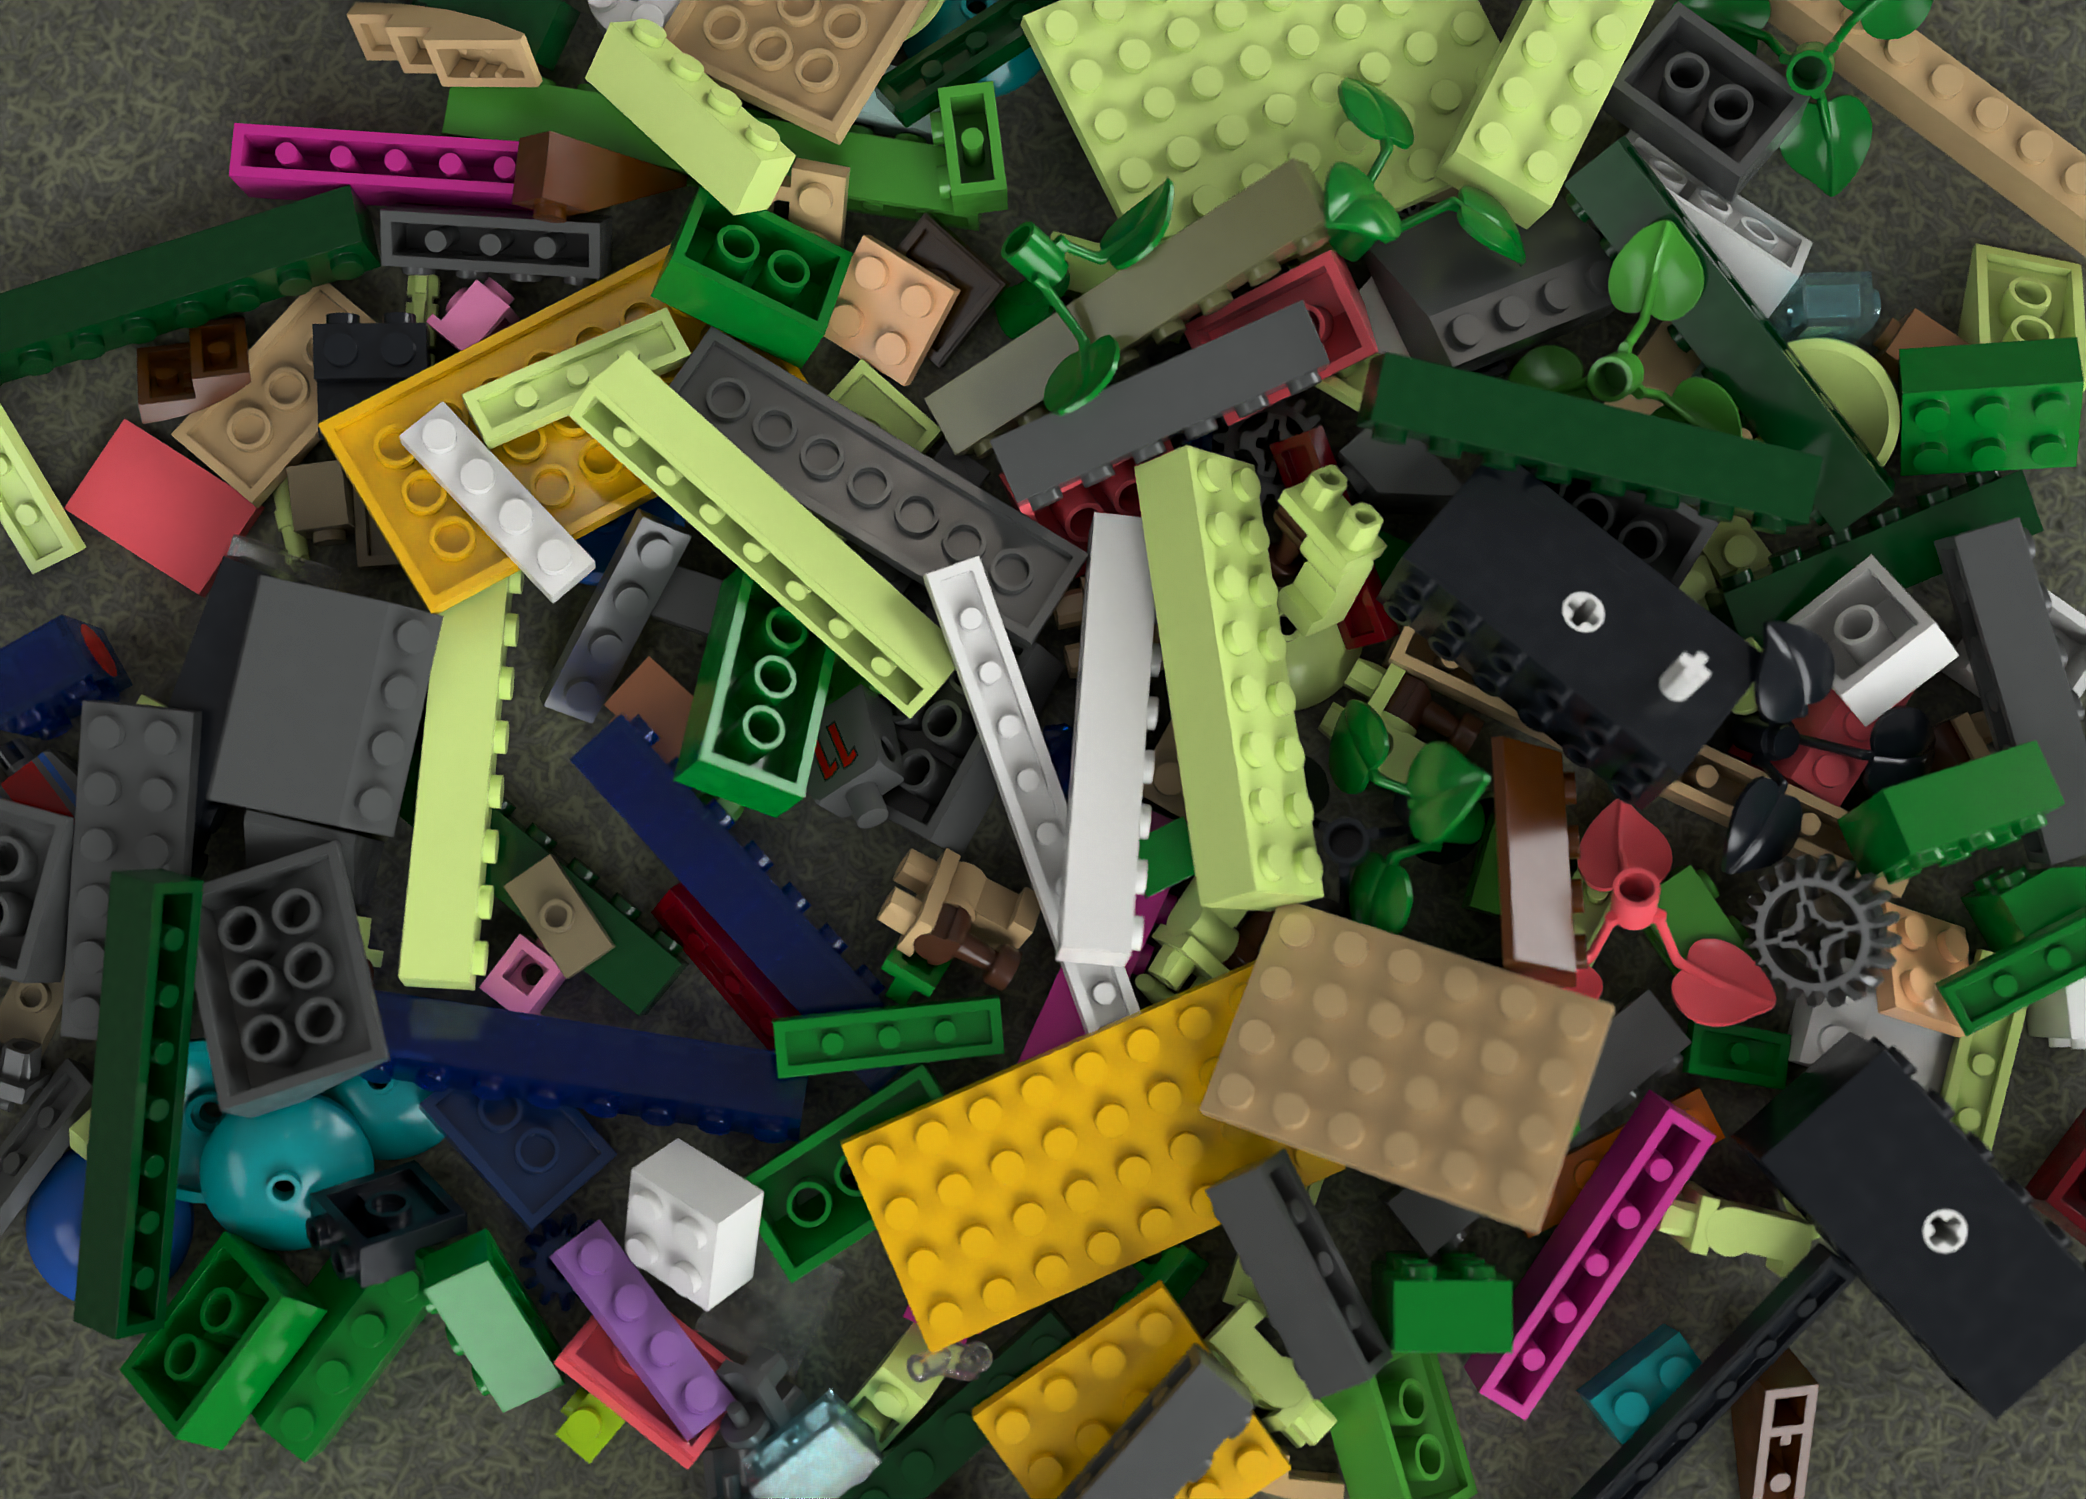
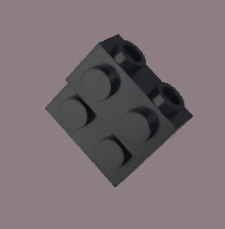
(365, 358)
(381, 1221)

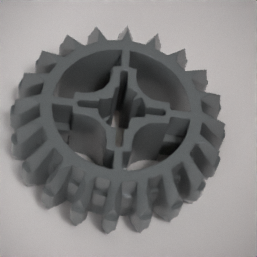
(1819, 908)

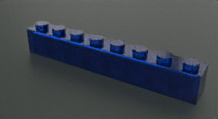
(728, 876)
(587, 1067)

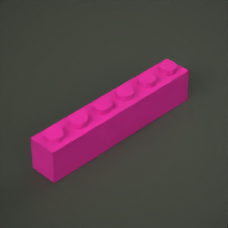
(377, 165)
(1591, 1250)

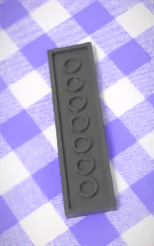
(877, 485)

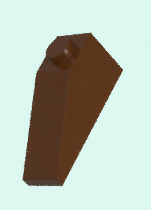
(572, 177)
(1775, 1431)

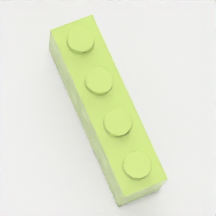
(690, 116)

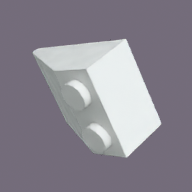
(1821, 1027)

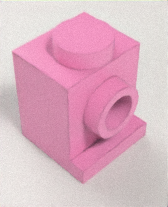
(475, 314)
(508, 978)

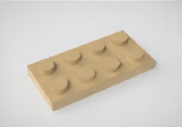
(274, 416)

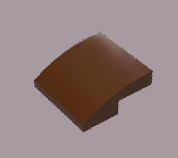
(193, 373)

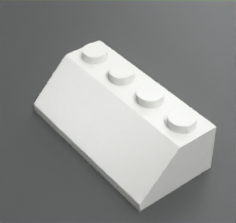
(1749, 241)

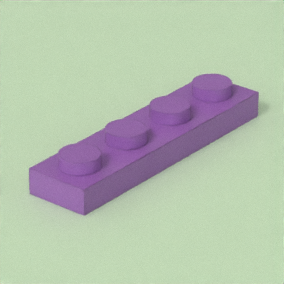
(643, 1329)

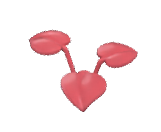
(1632, 859)

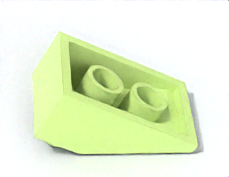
(2022, 299)

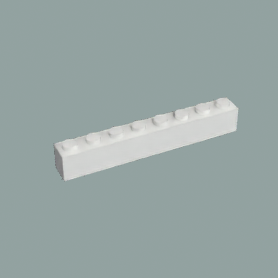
(1109, 749)

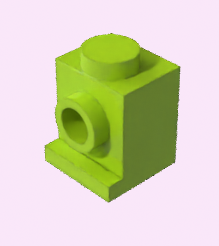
(588, 1424)

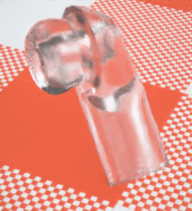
(954, 1361)

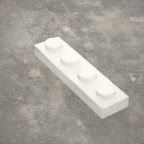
(497, 502)

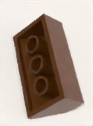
(1534, 863)

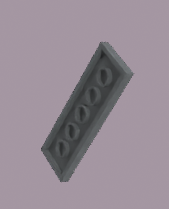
(129, 815)

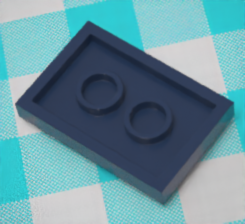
(520, 1150)

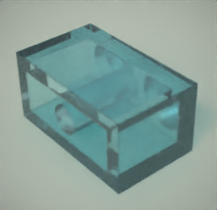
(1829, 306)
(814, 1454)

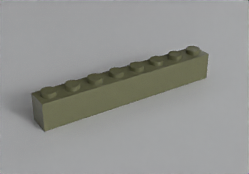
(1140, 303)

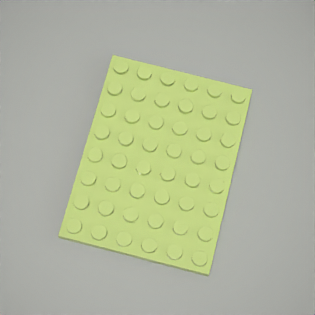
(1248, 84)

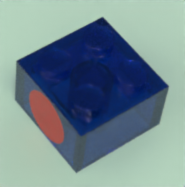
(52, 673)

